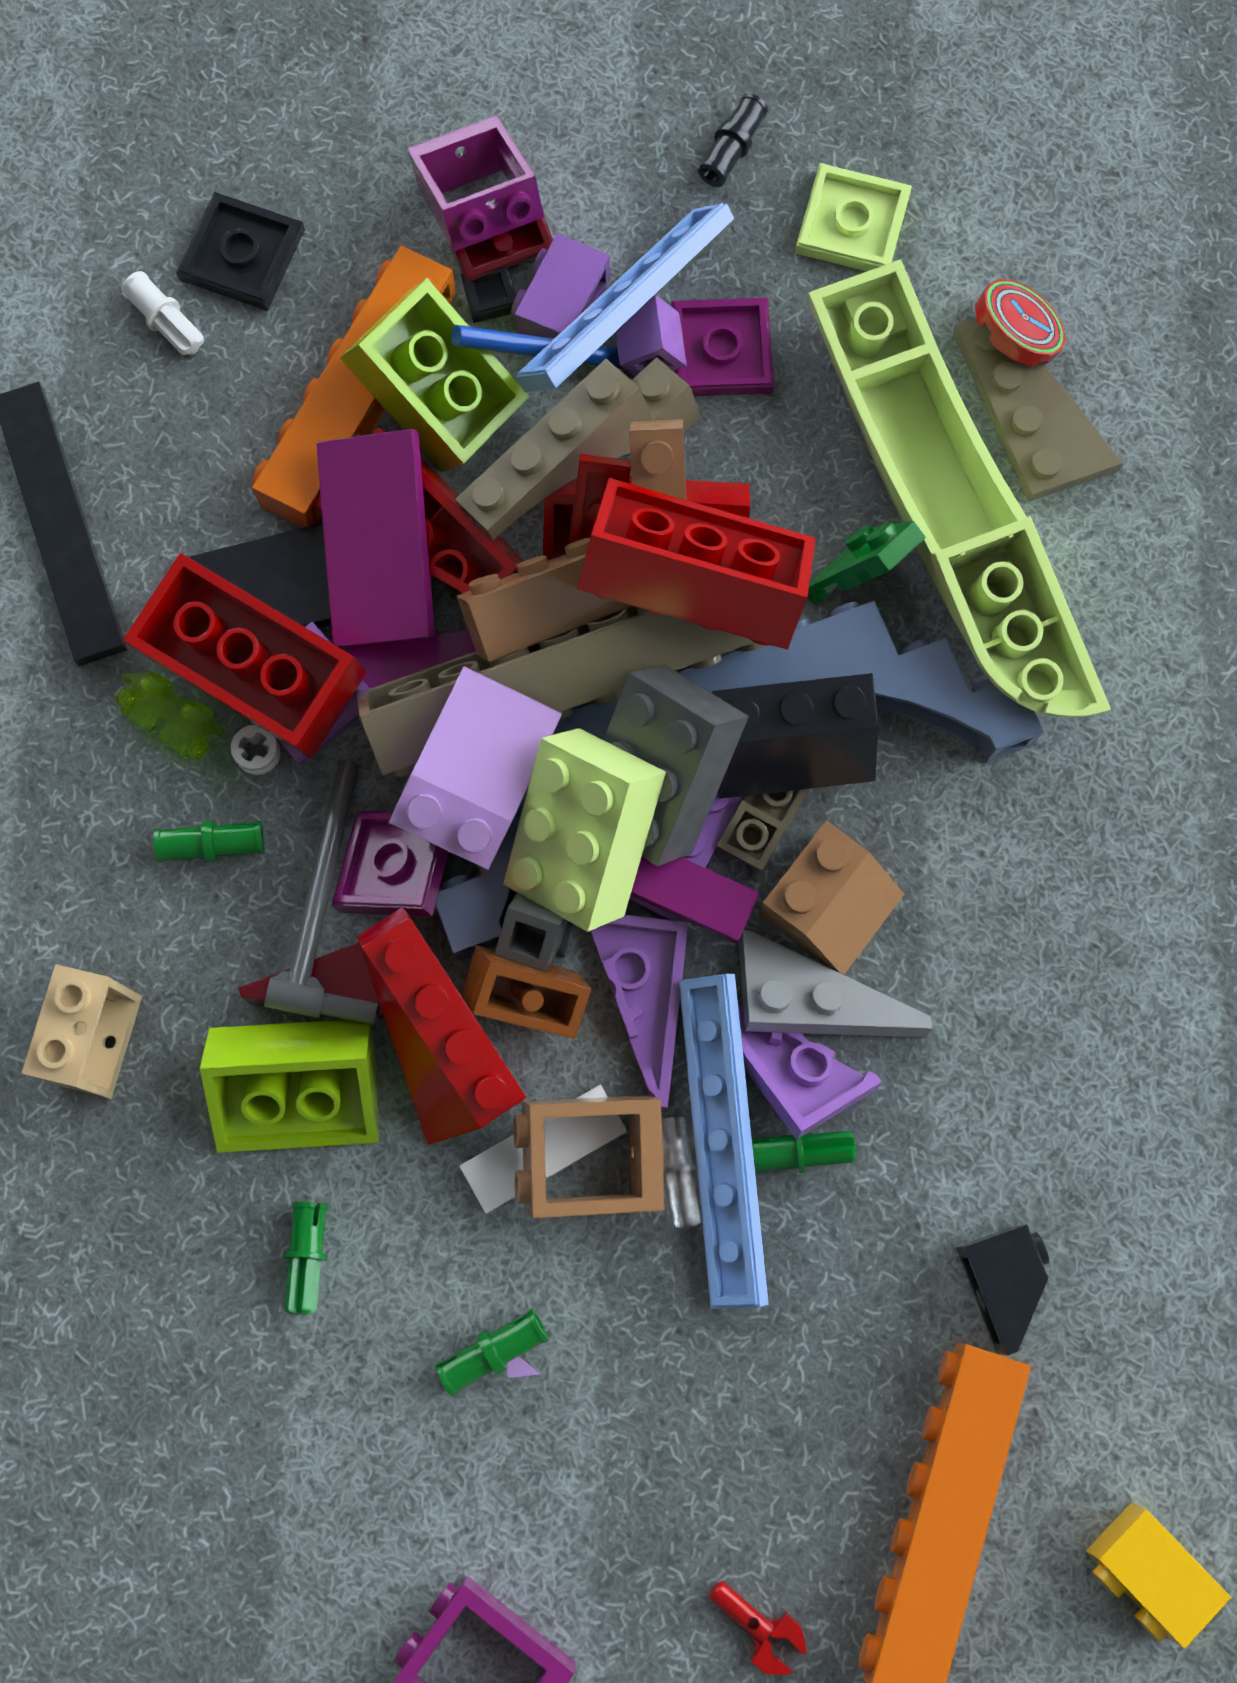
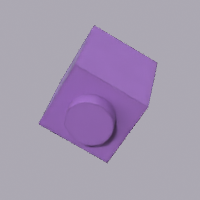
(651, 334)

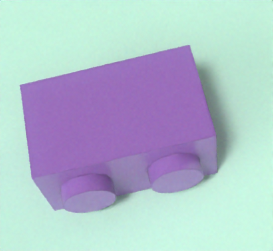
(563, 286)

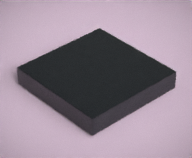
(240, 251)

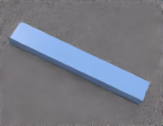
(623, 298)
(723, 1142)

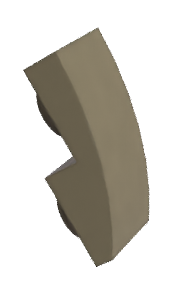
(760, 825)

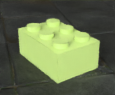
(583, 828)

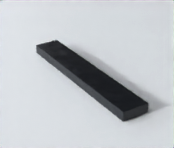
(60, 525)

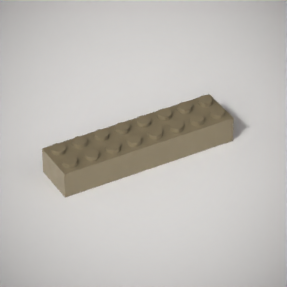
(557, 672)

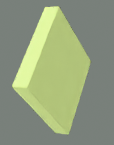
(852, 218)

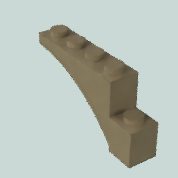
(586, 421)

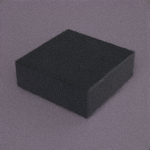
(490, 295)

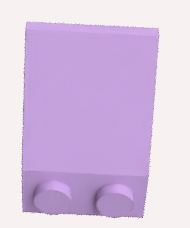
(474, 768)

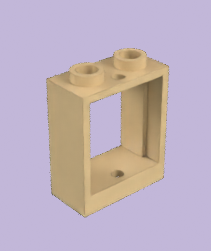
(73, 1028)

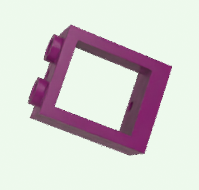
(485, 152)
(448, 1606)

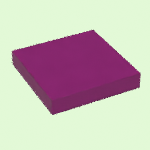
(726, 346)
(388, 869)

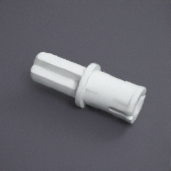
(162, 313)

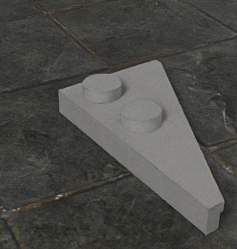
(802, 996)

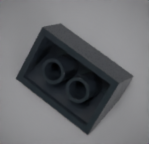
(803, 735)

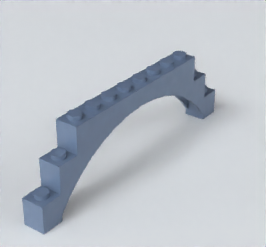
(853, 641)

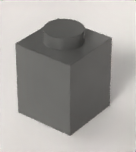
(530, 934)

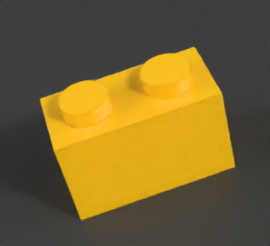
(1157, 1575)

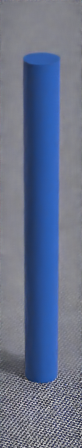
(519, 344)

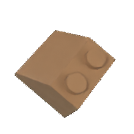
(832, 899)

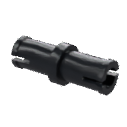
(733, 140)

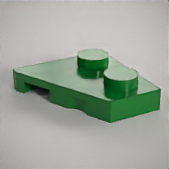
(868, 555)

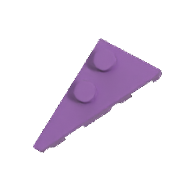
(644, 970)
(801, 1078)

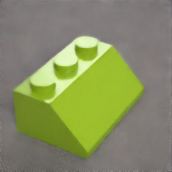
(291, 1085)

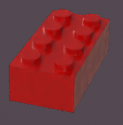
(245, 655)

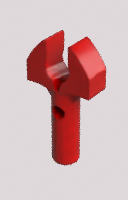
(759, 1628)

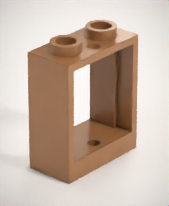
(645, 1156)

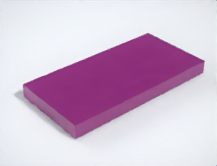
(375, 539)

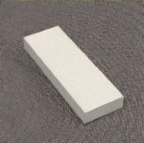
(566, 1142)

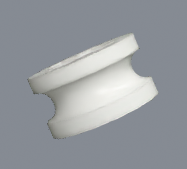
(258, 765)

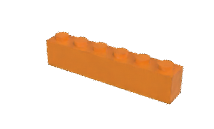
(338, 401)
(947, 1518)

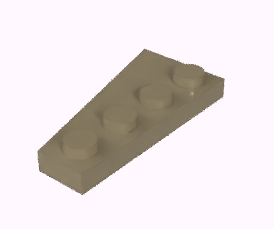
(1035, 419)

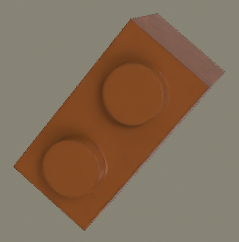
(524, 995)

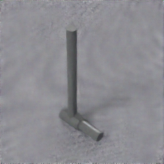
(296, 989)

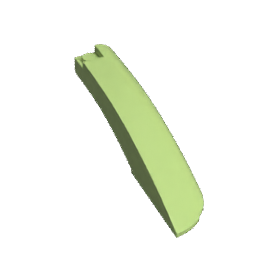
(944, 479)

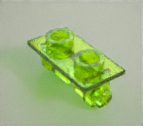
(153, 700)

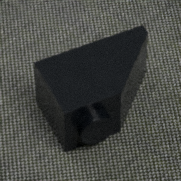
(1006, 1282)

